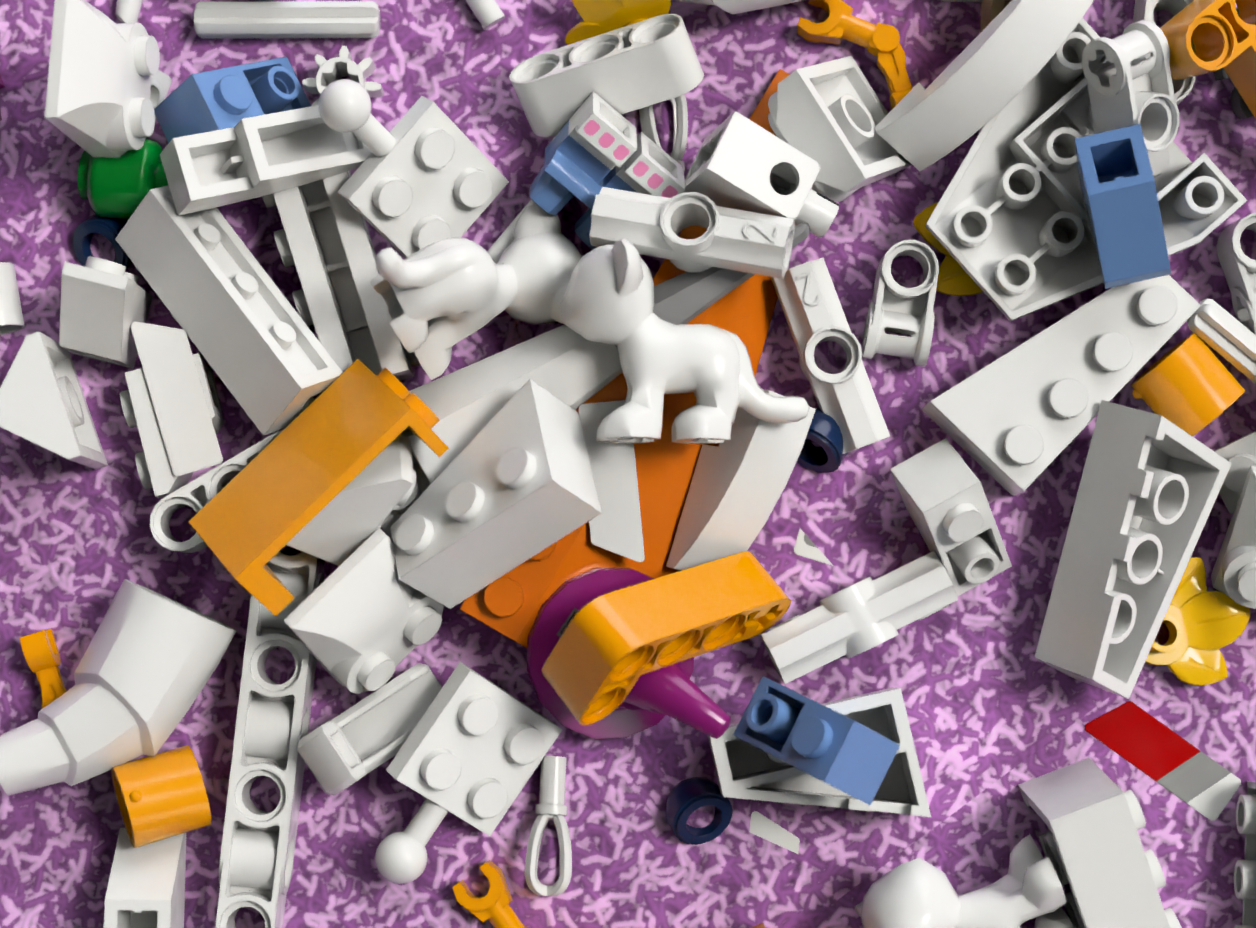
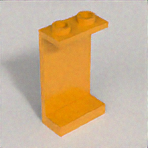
(305, 472)

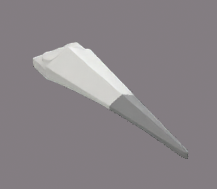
(555, 360)

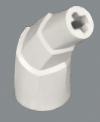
(126, 693)

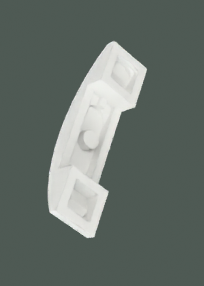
(980, 79)

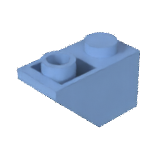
(229, 94)
(1122, 206)
(817, 740)

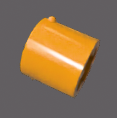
(1188, 386)
(161, 796)

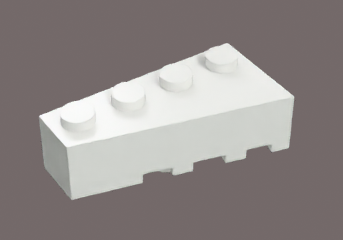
(1051, 387)
(1127, 545)
(1098, 849)

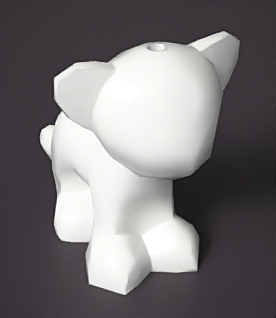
(458, 288)
(614, 304)
(924, 898)

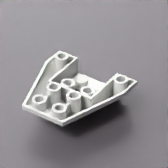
(1019, 205)

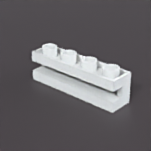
(335, 268)
(229, 309)

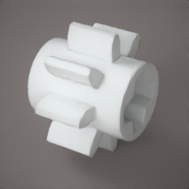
(339, 67)

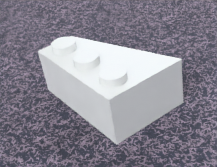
(499, 500)
(757, 775)

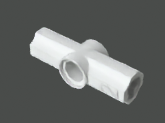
(732, 240)
(815, 317)
(859, 617)

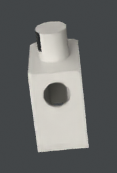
(759, 173)

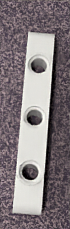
(269, 724)

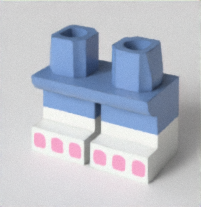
(601, 151)

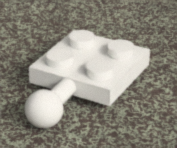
(421, 176)
(467, 760)

